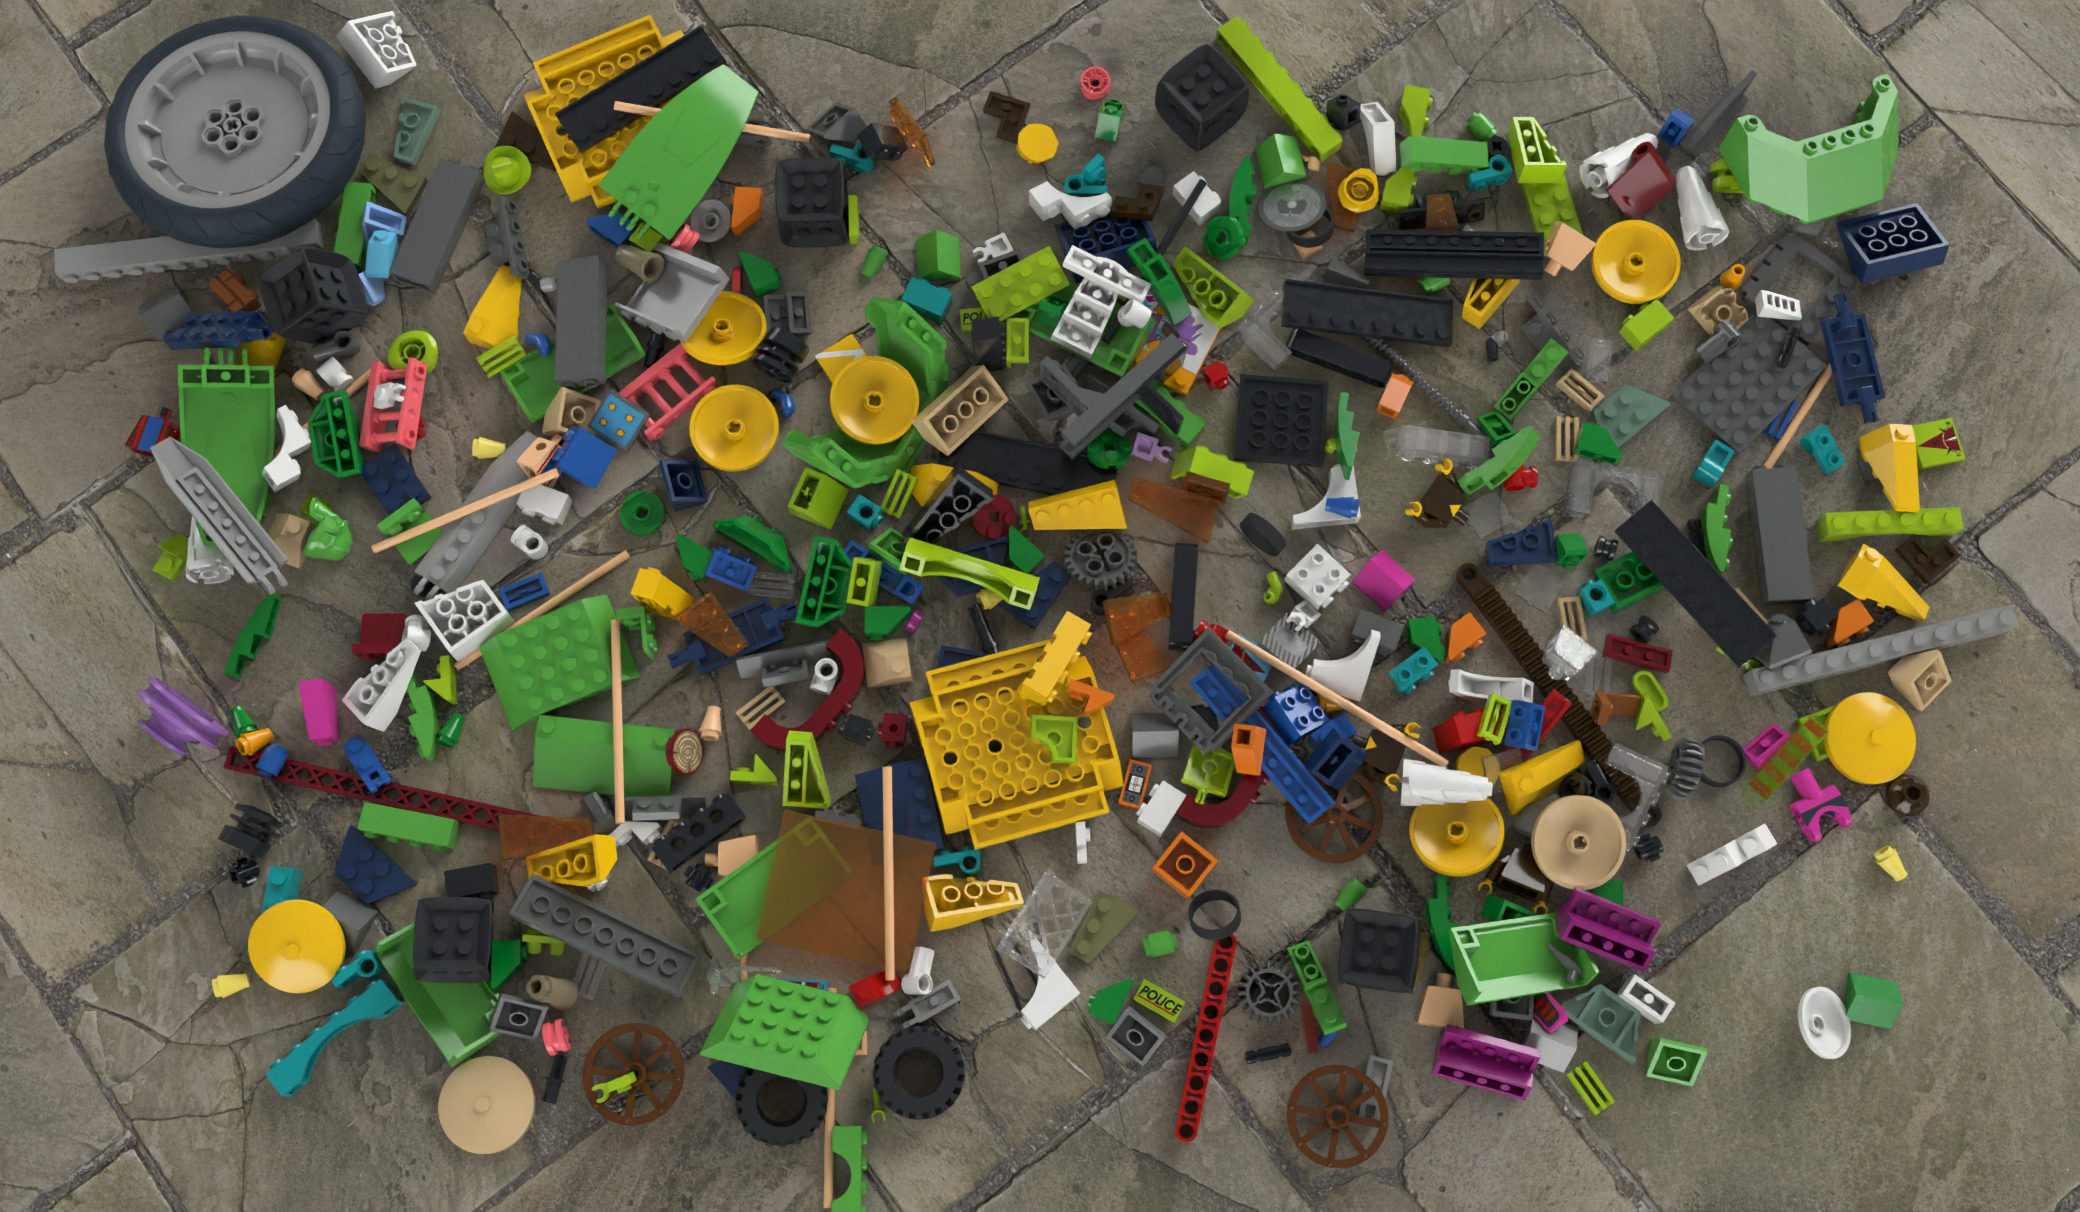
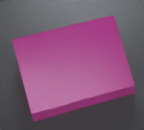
(1383, 580)

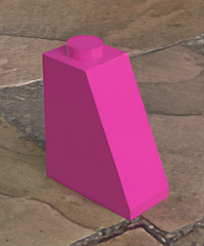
(320, 711)

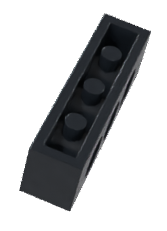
(694, 845)

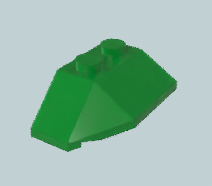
(336, 436)
(757, 539)
(825, 583)

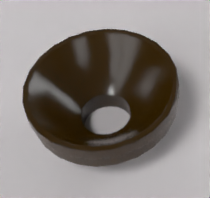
(1898, 799)

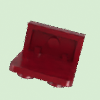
(379, 635)

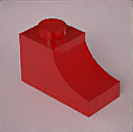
(874, 989)

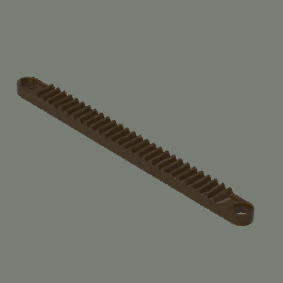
(1530, 658)

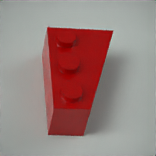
(1462, 730)

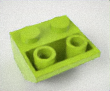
(817, 498)

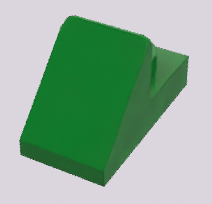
(1052, 310)
(1495, 427)

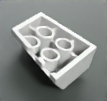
(377, 48)
(466, 617)

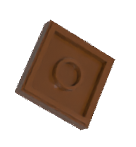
(1206, 486)

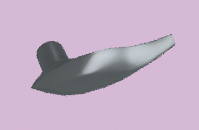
(1569, 964)

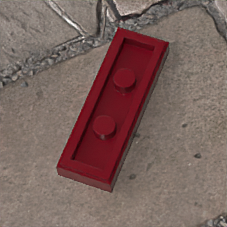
(1637, 653)

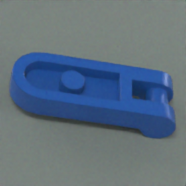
(366, 763)

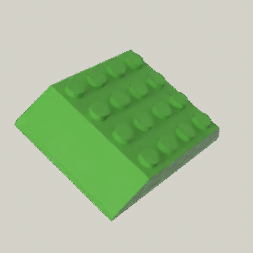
(556, 660)
(788, 1031)

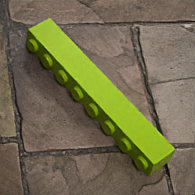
(1279, 89)

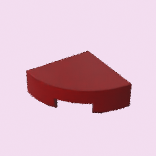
(737, 278)

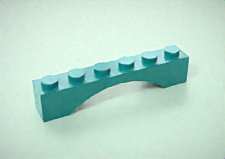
(295, 1070)

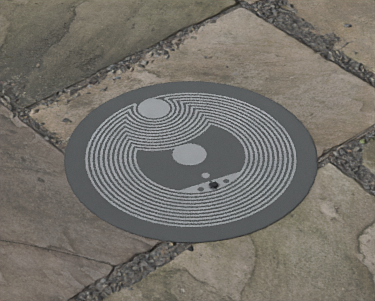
(1292, 205)

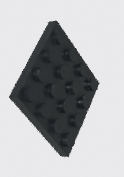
(1281, 420)

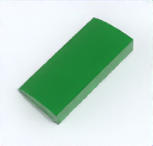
(1627, 581)

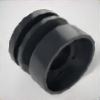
(780, 354)
(250, 830)

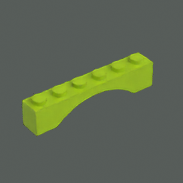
(1412, 110)
(1926, 522)
(928, 559)

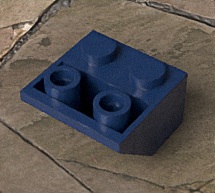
(1335, 759)

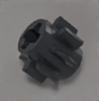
(1648, 848)
(244, 872)
(698, 877)

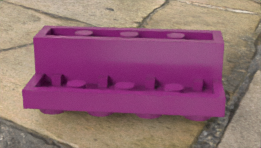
(1607, 929)
(1485, 1062)

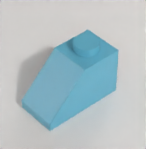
(381, 254)

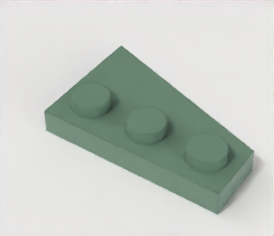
(415, 129)

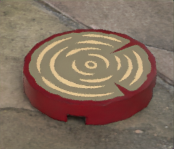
(684, 751)

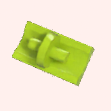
(535, 939)

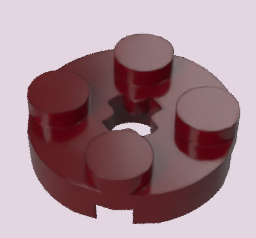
(1005, 518)

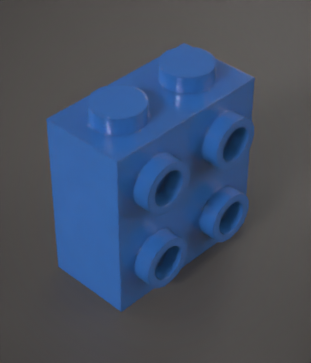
(583, 457)
(1295, 713)

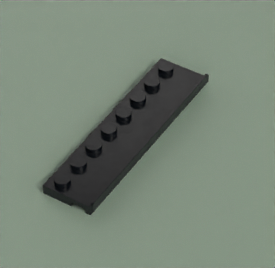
(645, 84)
(1454, 254)
(1367, 313)
(1026, 464)
(1695, 584)

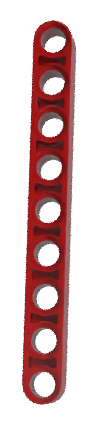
(1198, 1046)

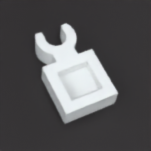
(994, 247)
(387, 394)
(1303, 615)
(1082, 837)

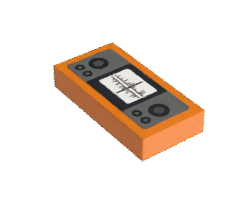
(1135, 784)

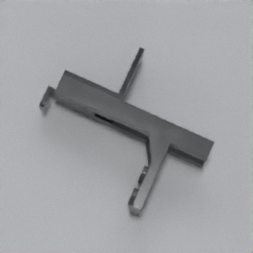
(1100, 410)

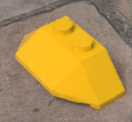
(932, 475)

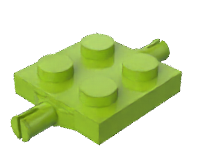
(1208, 772)

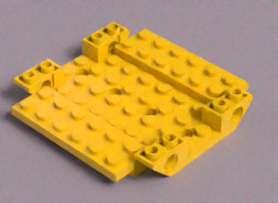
(574, 74)
(1019, 786)

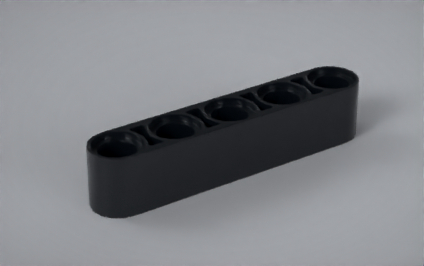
(1339, 358)
(1183, 596)

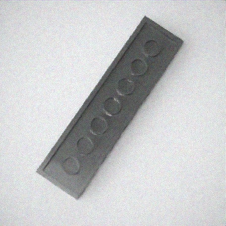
(605, 935)

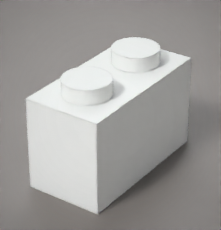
(1206, 205)
(545, 503)
(1161, 808)
(1646, 999)

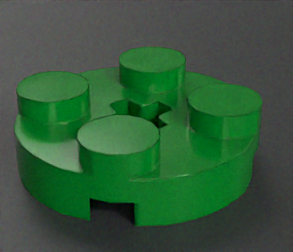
(1234, 237)
(1108, 440)
(645, 501)

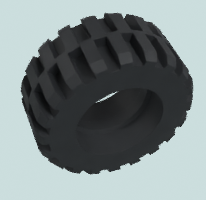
(886, 1073)
(772, 1131)

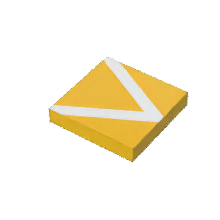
(839, 355)

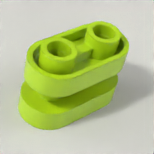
(1724, 180)

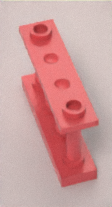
(662, 371)
(375, 419)

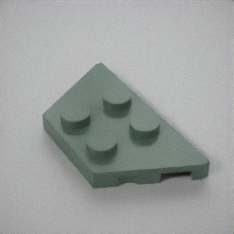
(1628, 413)
(1606, 1019)

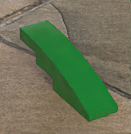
(1345, 438)
(257, 627)

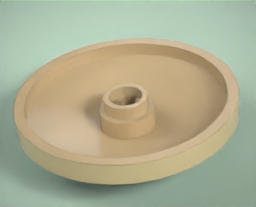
(1578, 842)
(487, 1105)

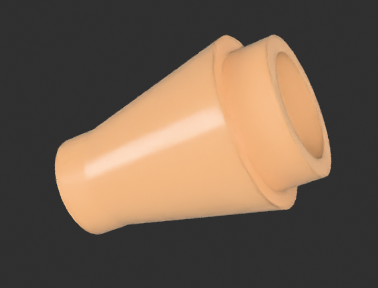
(308, 384)
(711, 725)

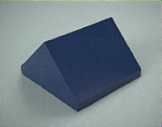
(683, 483)

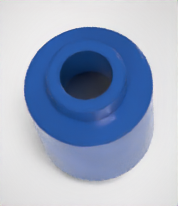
(272, 761)

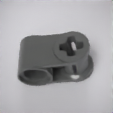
(756, 139)

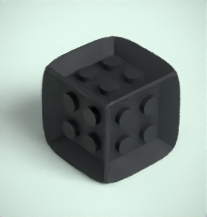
(1201, 97)
(812, 202)
(313, 295)
(453, 940)
(1379, 950)

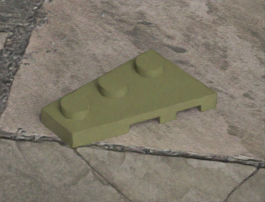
(394, 182)
(1101, 925)

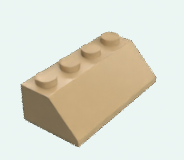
(960, 409)

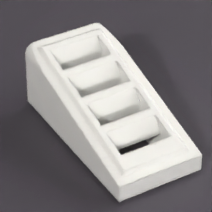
(1766, 306)

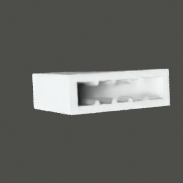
(1380, 138)
(1337, 488)
(1347, 675)
(1050, 995)

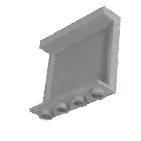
(678, 296)

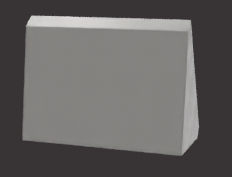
(1555, 1047)

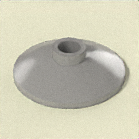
(704, 216)

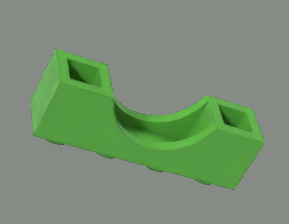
(849, 1143)

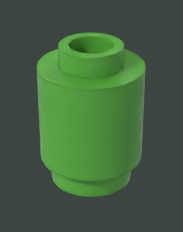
(1481, 127)
(1432, 285)
(1160, 943)

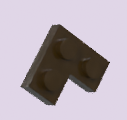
(1011, 111)
(1138, 208)
(1927, 563)

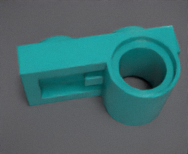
(852, 158)
(1095, 171)
(1483, 178)
(1084, 190)
(1823, 447)
(1713, 464)
(946, 859)
(348, 974)

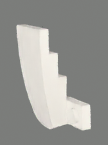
(1094, 299)

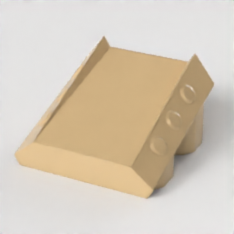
(1717, 307)

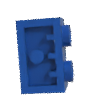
(730, 568)
(1524, 725)

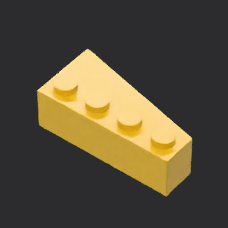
(1081, 508)
(1055, 659)

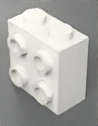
(1318, 578)

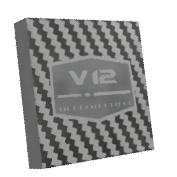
(1287, 643)

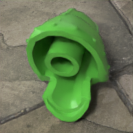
(330, 537)

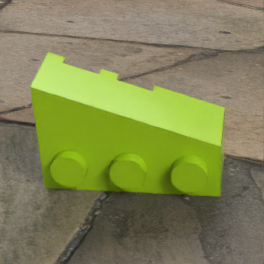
(1532, 154)
(1215, 466)
(803, 773)

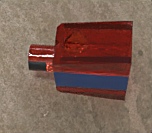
(151, 431)

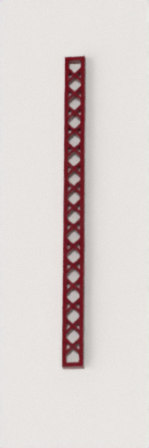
(345, 776)

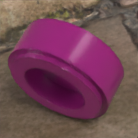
(914, 621)

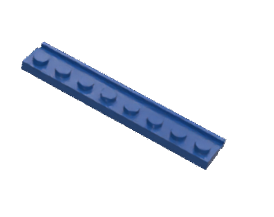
(1278, 760)

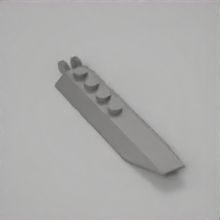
(220, 513)
(469, 536)

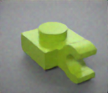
(620, 1084)

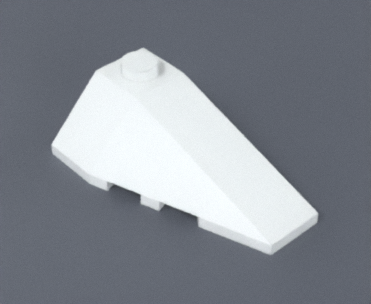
(380, 693)

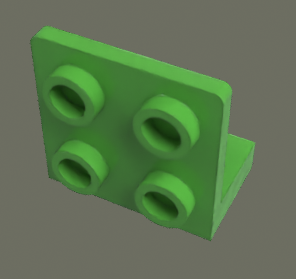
(405, 518)
(639, 618)

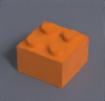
(1184, 865)

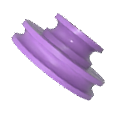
(177, 718)

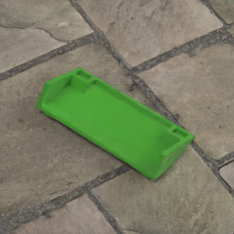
(1116, 355)
(534, 375)
(580, 757)
(738, 902)
(1514, 959)
(452, 1013)

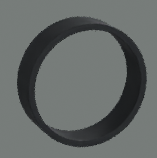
(1309, 242)
(1262, 534)
(1742, 759)
(1220, 933)

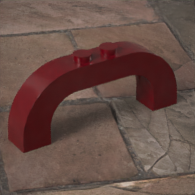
(835, 705)
(1220, 814)

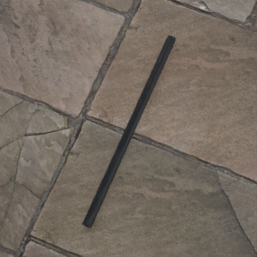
(1163, 246)

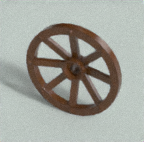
(1338, 821)
(660, 1108)
(1300, 1142)

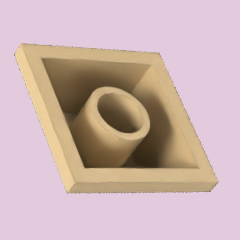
(568, 411)
(291, 537)
(887, 662)
(1920, 677)

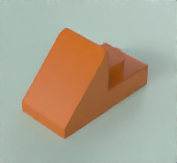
(1096, 697)

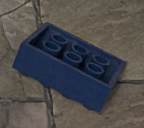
(1105, 238)
(1892, 243)
(911, 801)

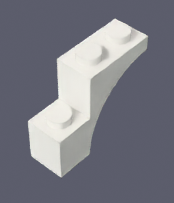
(1077, 210)
(296, 440)
(1478, 687)
(1732, 854)

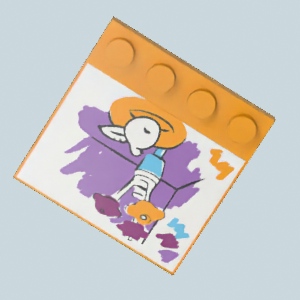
(1195, 333)

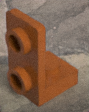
(1608, 704)

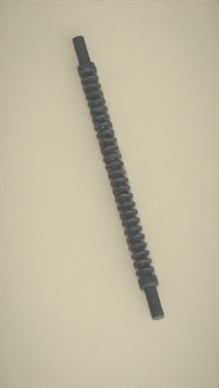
(1462, 420)

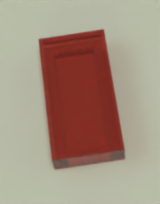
(1308, 1028)

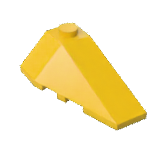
(496, 312)
(1894, 461)
(1873, 577)
(1539, 776)
(577, 862)
(960, 901)

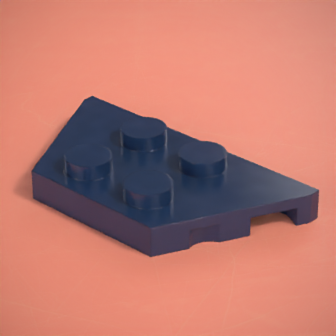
(991, 551)
(369, 869)

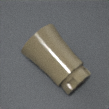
(641, 262)
(556, 992)

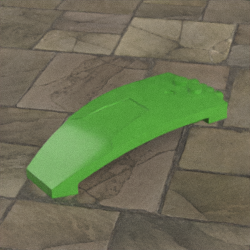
(680, 152)
(231, 423)

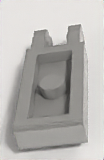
(929, 1004)
(1379, 1071)

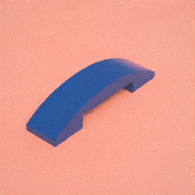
(891, 580)

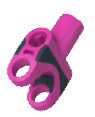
(1815, 803)

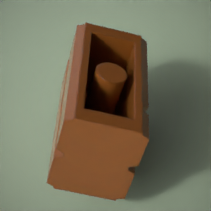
(232, 293)

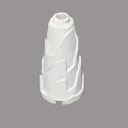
(1606, 166)
(1699, 217)
(206, 561)
(1436, 785)

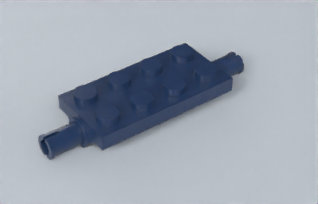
(217, 330)
(1853, 359)
(757, 624)

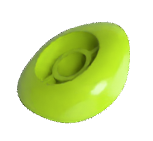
(506, 170)
(413, 344)

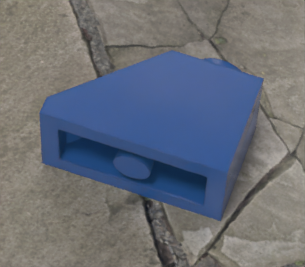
(1676, 127)
(610, 229)
(1340, 723)

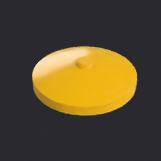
(1635, 261)
(728, 331)
(874, 400)
(734, 428)
(1869, 738)
(1457, 836)
(296, 946)

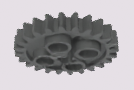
(1119, 550)

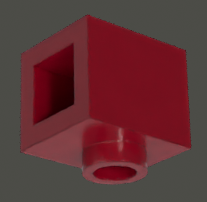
(893, 730)

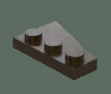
(527, 139)

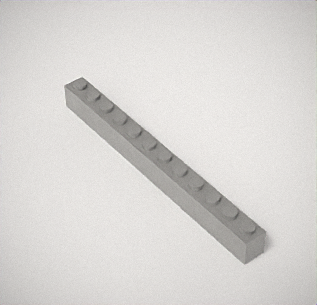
(166, 253)
(1881, 650)

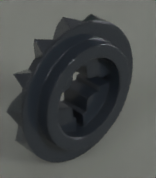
(1575, 780)

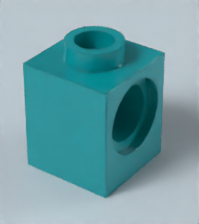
(858, 507)
(1592, 606)

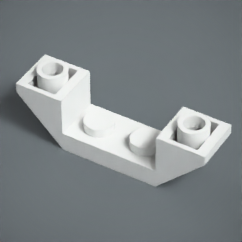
(645, 831)

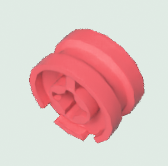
(1091, 76)
(684, 239)
(556, 1037)

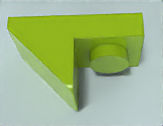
(173, 557)
(447, 684)
(1647, 714)
(761, 776)

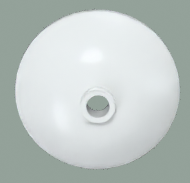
(1824, 1023)

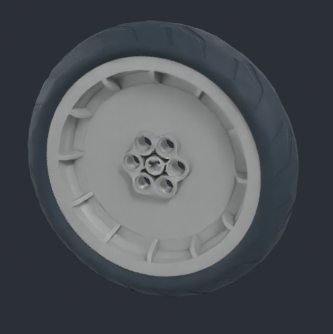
(235, 132)

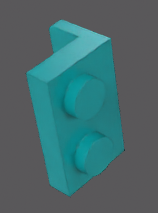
(1412, 670)

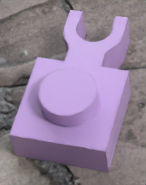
(1146, 448)

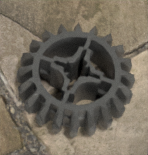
(1685, 768)
(1261, 984)

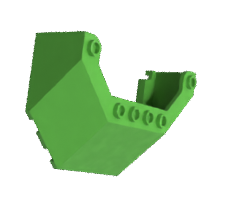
(1823, 172)
(920, 350)

